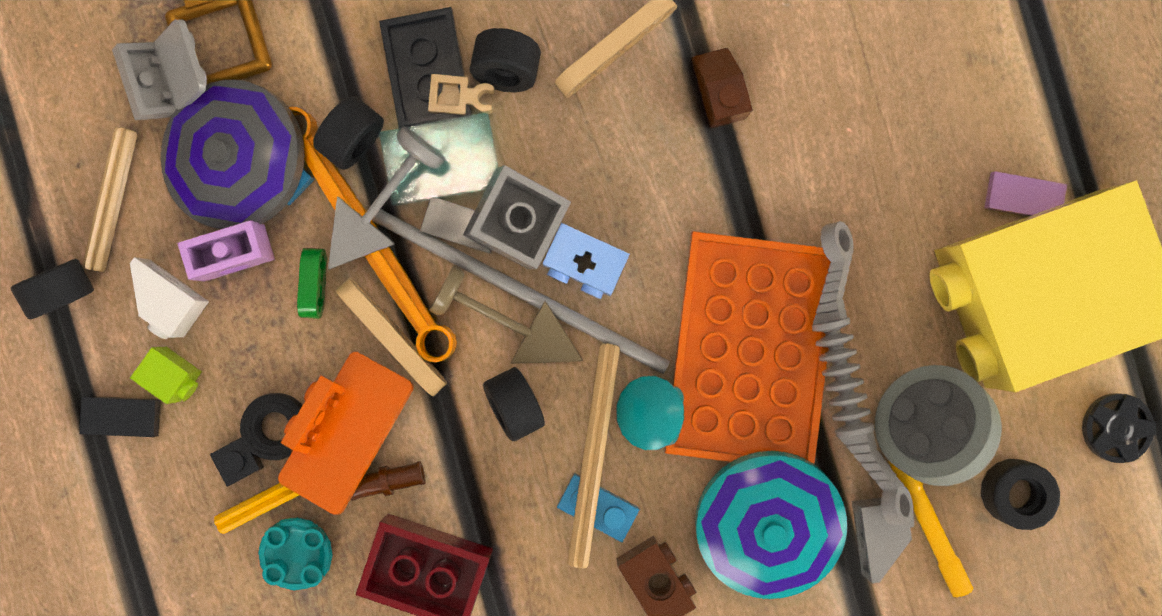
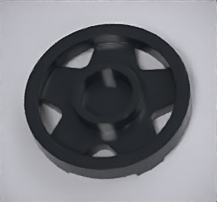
(1119, 428)

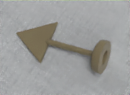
(542, 341)

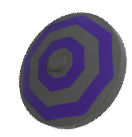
(232, 155)

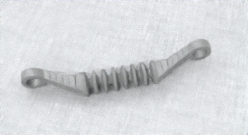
(856, 435)

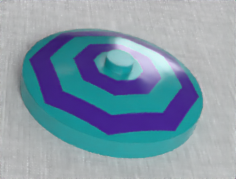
(770, 525)

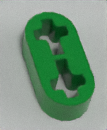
(312, 283)

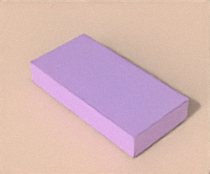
(1022, 194)

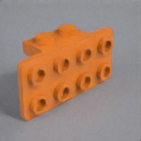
(341, 431)

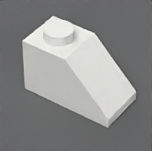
(164, 300)

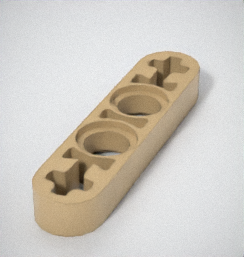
(614, 46)
(391, 336)

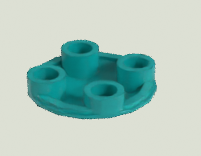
(650, 412)
(295, 554)

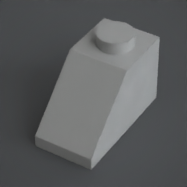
(877, 540)

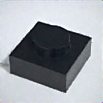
(235, 462)

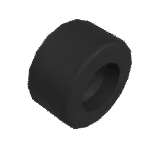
(505, 60)
(348, 132)
(52, 289)
(514, 404)
(1043, 498)

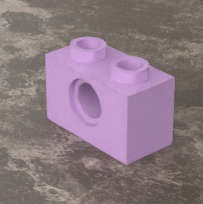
(226, 251)

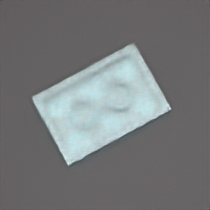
(468, 165)

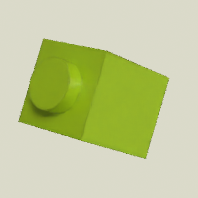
(166, 375)

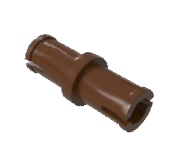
(389, 480)

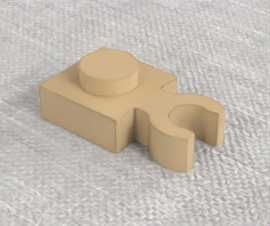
(452, 101)

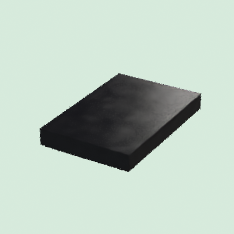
(413, 51)

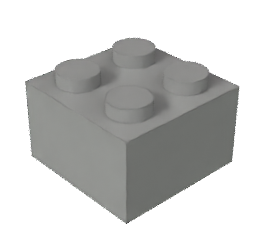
(517, 217)

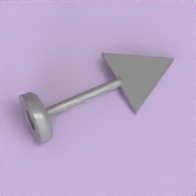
(354, 234)

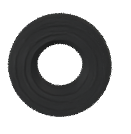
(252, 421)

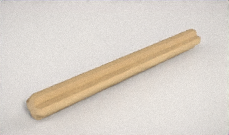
(593, 456)

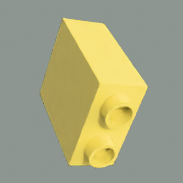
(1054, 289)

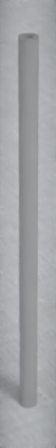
(520, 290)

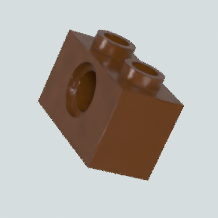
(649, 559)

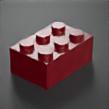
(423, 569)

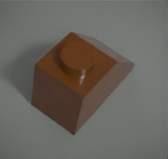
(722, 87)

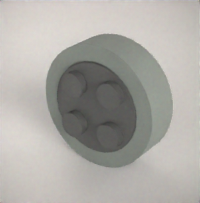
(938, 425)

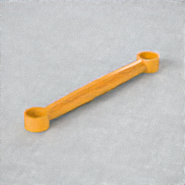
(382, 261)

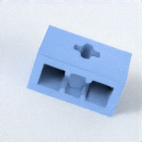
(573, 243)

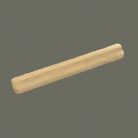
(109, 199)

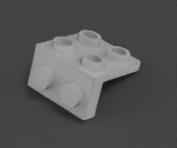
(161, 73)

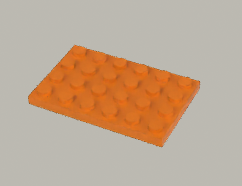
(750, 348)

